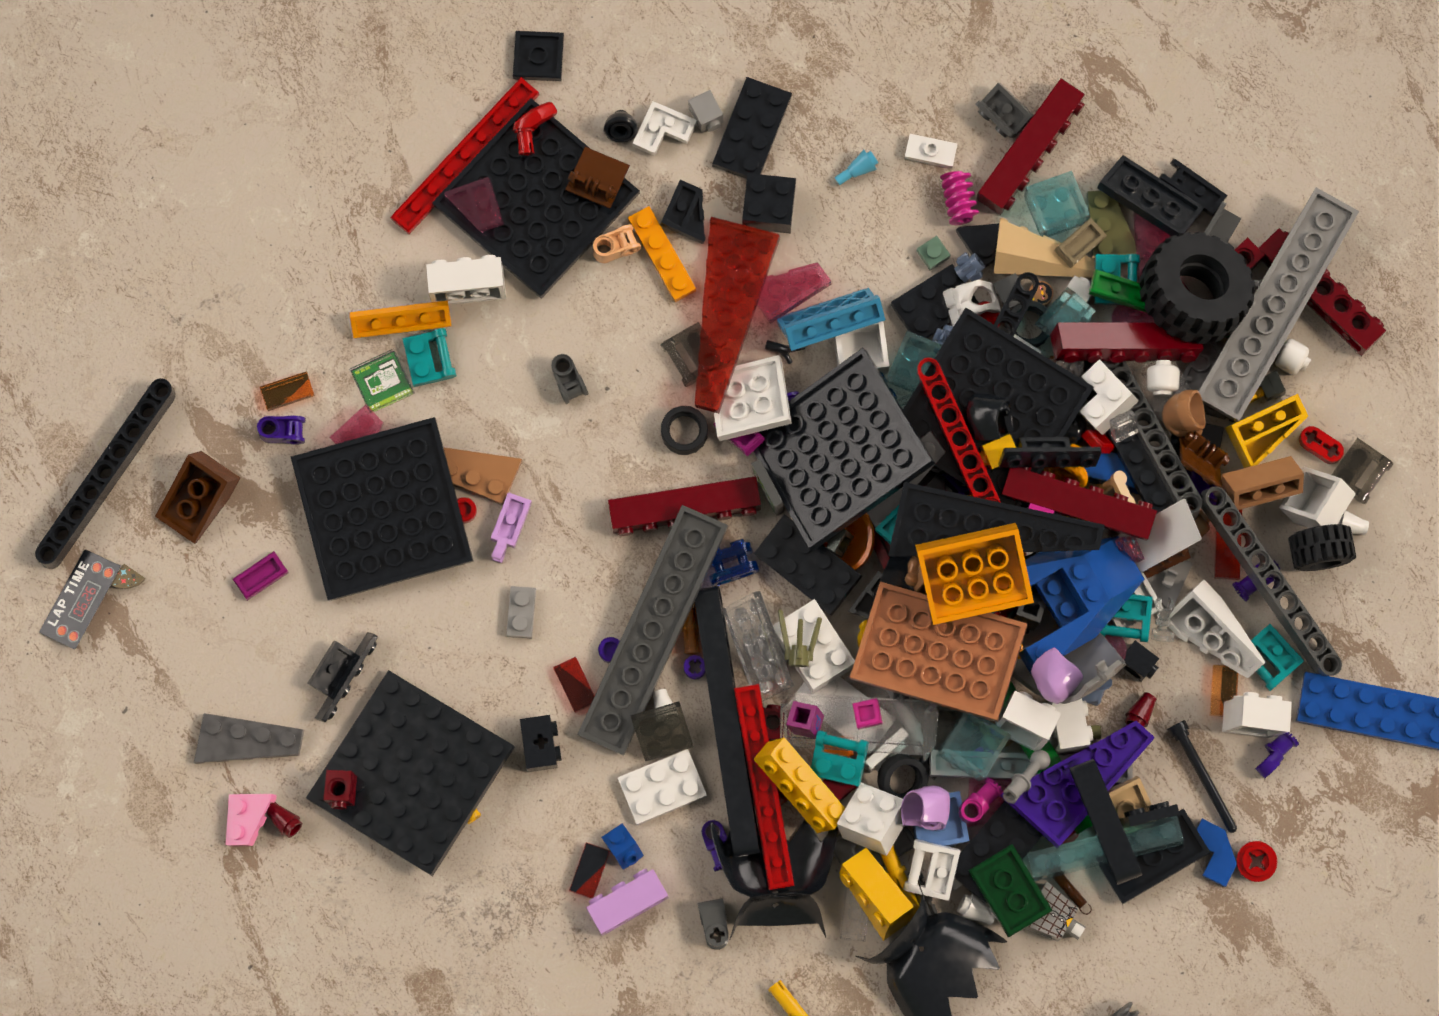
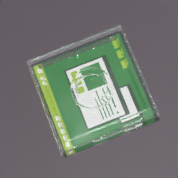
(382, 380)

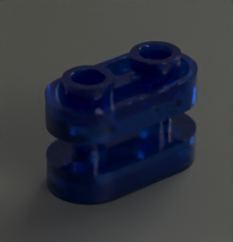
(737, 551)

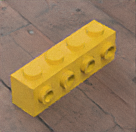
(800, 785)

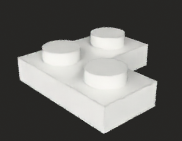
(661, 122)

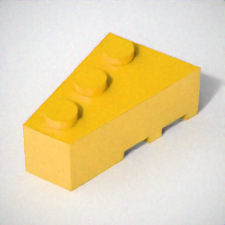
(1265, 430)
(876, 893)

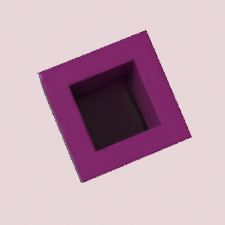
(805, 719)

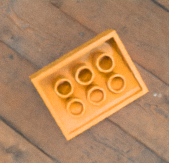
(974, 573)

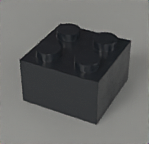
(769, 202)

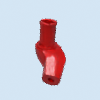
(528, 123)

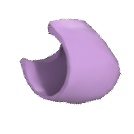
(1055, 676)
(926, 808)

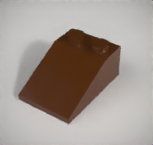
(197, 495)

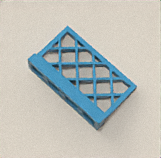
(831, 318)

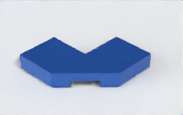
(1222, 861)

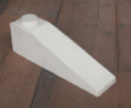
(1209, 623)

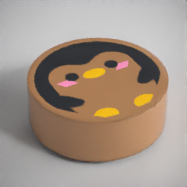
(1043, 294)

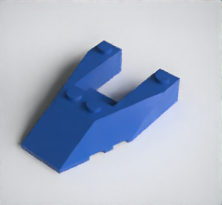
(1081, 593)

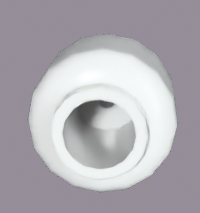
(1292, 357)
(1163, 378)

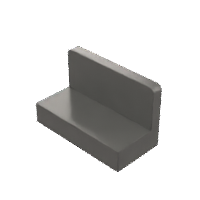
(1223, 224)

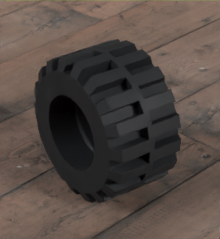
(1322, 547)

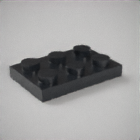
(924, 306)

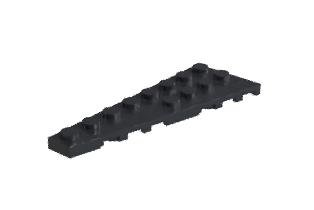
(937, 514)

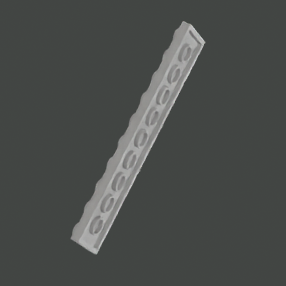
(1277, 304)

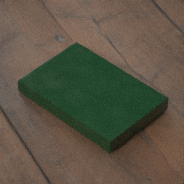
(1010, 890)

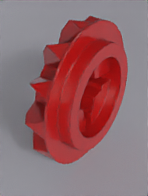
(1268, 863)

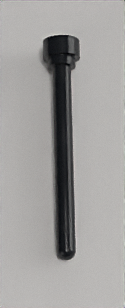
(1180, 732)

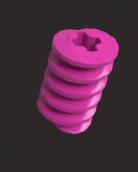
(958, 197)

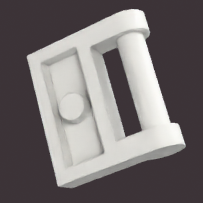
(940, 872)

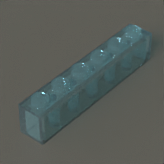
(1089, 853)

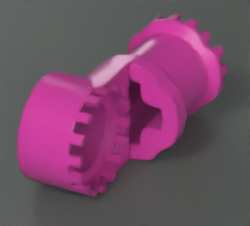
(981, 800)

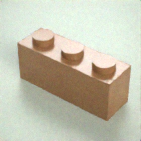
(1263, 482)

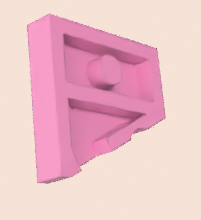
(246, 817)

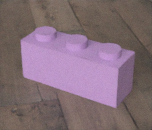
(626, 901)

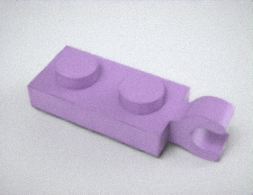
(509, 524)

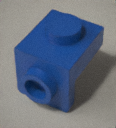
(622, 846)

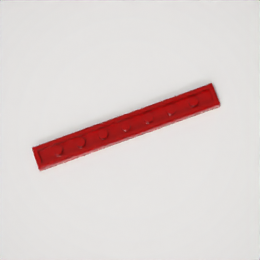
(419, 203)
(763, 789)

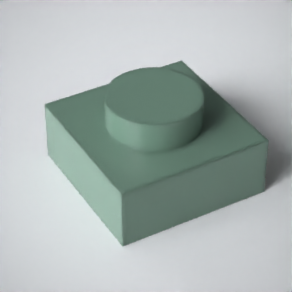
(933, 253)

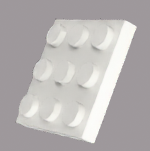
(754, 400)

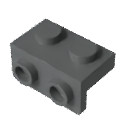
(1004, 111)

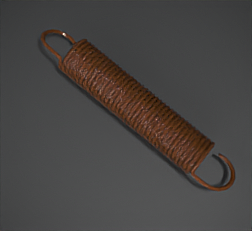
(1071, 892)

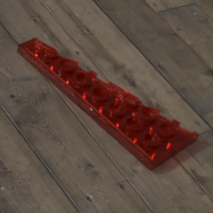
(734, 281)

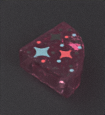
(1131, 547)

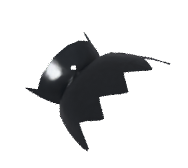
(810, 869)
(944, 968)

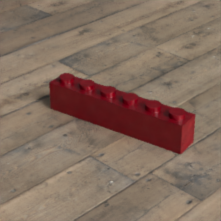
(1030, 147)
(1119, 343)
(1080, 503)
(662, 507)

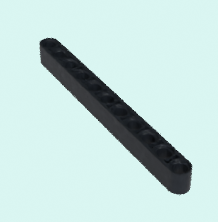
(726, 722)

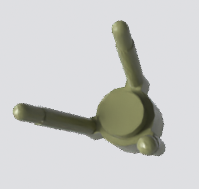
(799, 655)

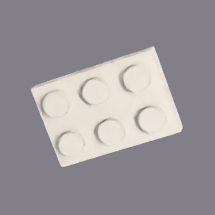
(662, 787)

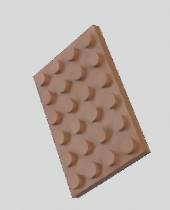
(949, 664)

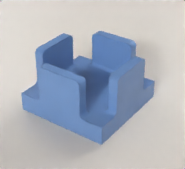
(955, 830)

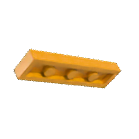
(662, 254)
(400, 319)

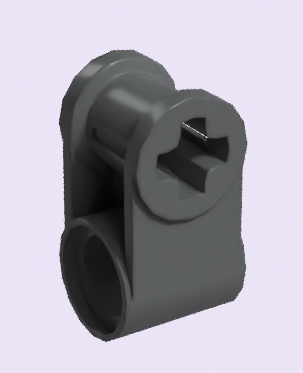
(569, 382)
(714, 919)

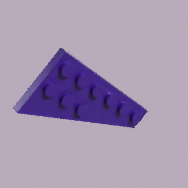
(1053, 799)

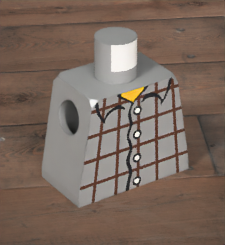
(1060, 919)

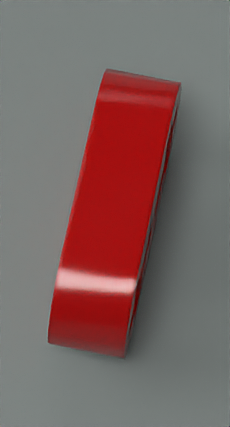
(1324, 440)

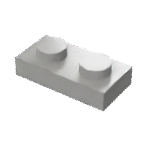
(521, 612)

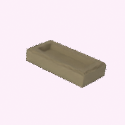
(1080, 242)

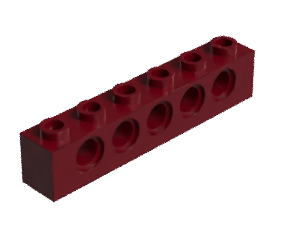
(1323, 305)

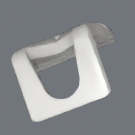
(960, 298)

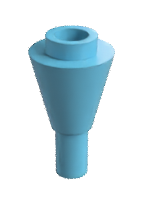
(861, 165)

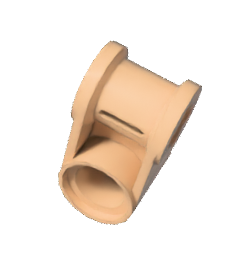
(618, 244)

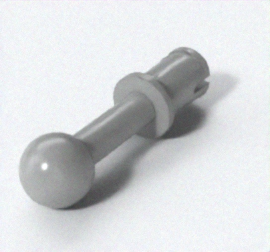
(1021, 782)

